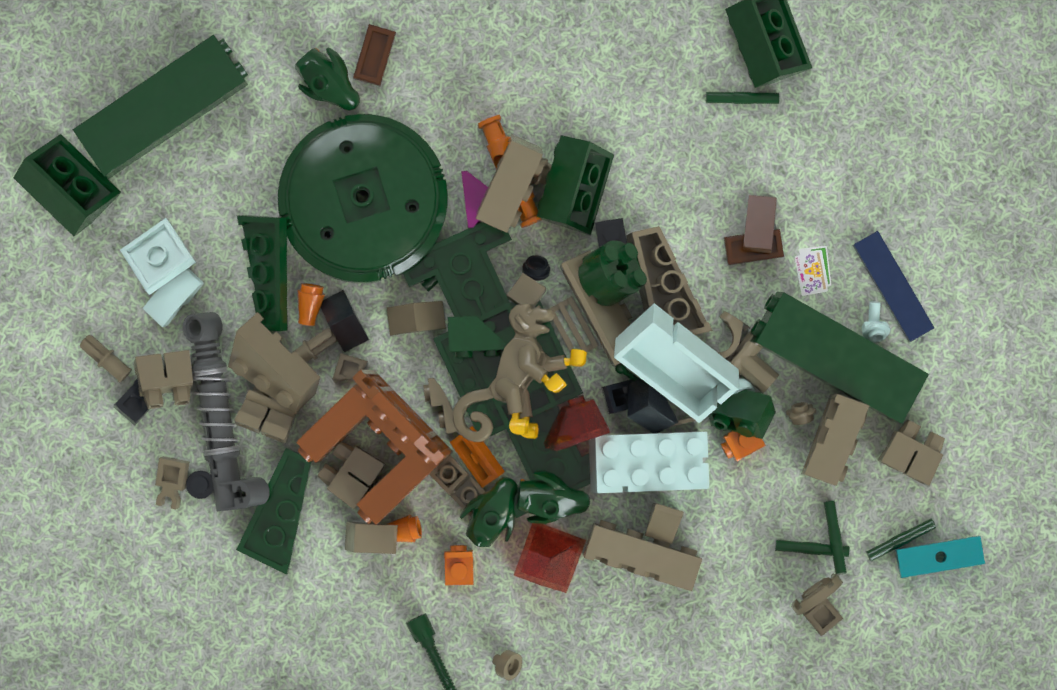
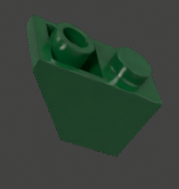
(470, 335)
(744, 413)

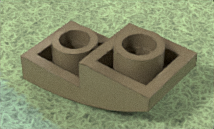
(434, 393)
(456, 482)

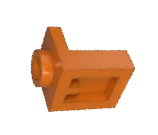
(739, 446)
(459, 566)

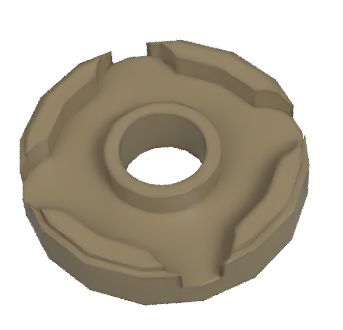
(816, 594)

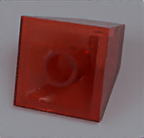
(576, 424)
(549, 557)

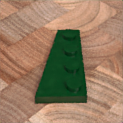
(267, 254)
(275, 523)

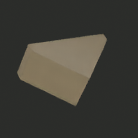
(416, 317)
(663, 523)
(370, 538)

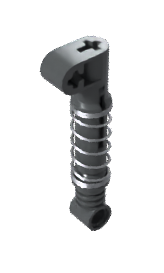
(216, 418)

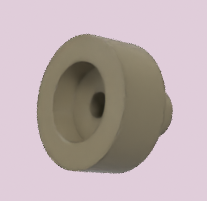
(507, 664)

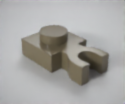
(171, 477)

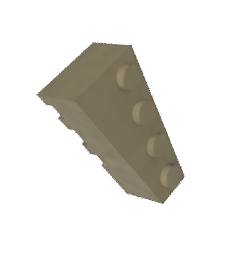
(642, 556)

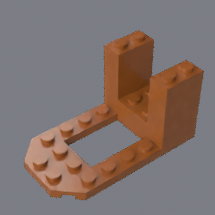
(388, 415)

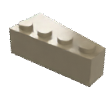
(665, 281)

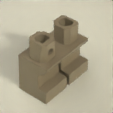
(153, 383)
(255, 410)
(912, 457)
(359, 464)

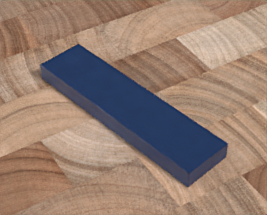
(893, 286)

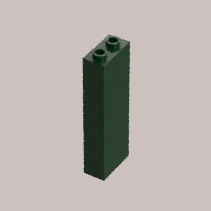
(161, 106)
(838, 356)

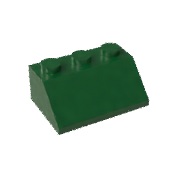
(768, 40)
(66, 184)
(575, 184)

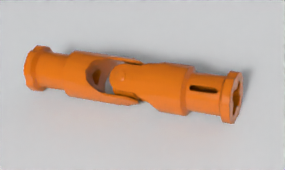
(496, 146)

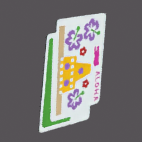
(813, 270)

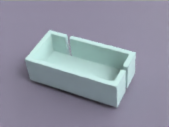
(676, 363)
(648, 462)

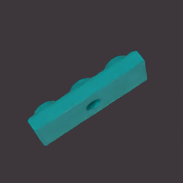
(957, 554)

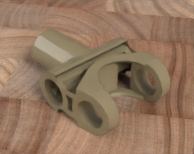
(744, 355)

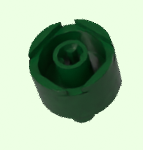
(611, 273)

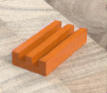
(477, 455)

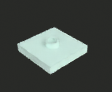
(157, 256)

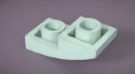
(172, 296)

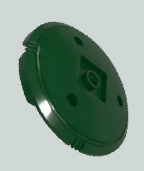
(371, 236)

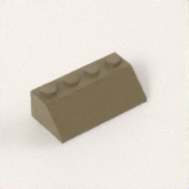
(605, 321)

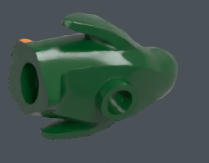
(327, 79)
(550, 498)
(492, 513)

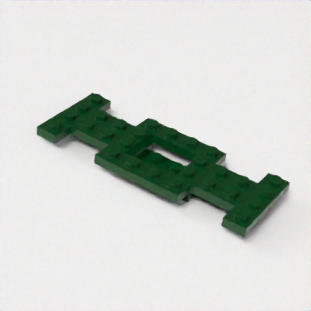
(475, 290)

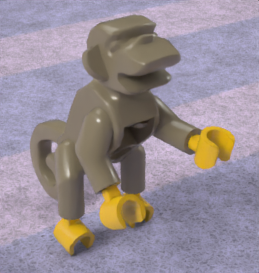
(519, 365)

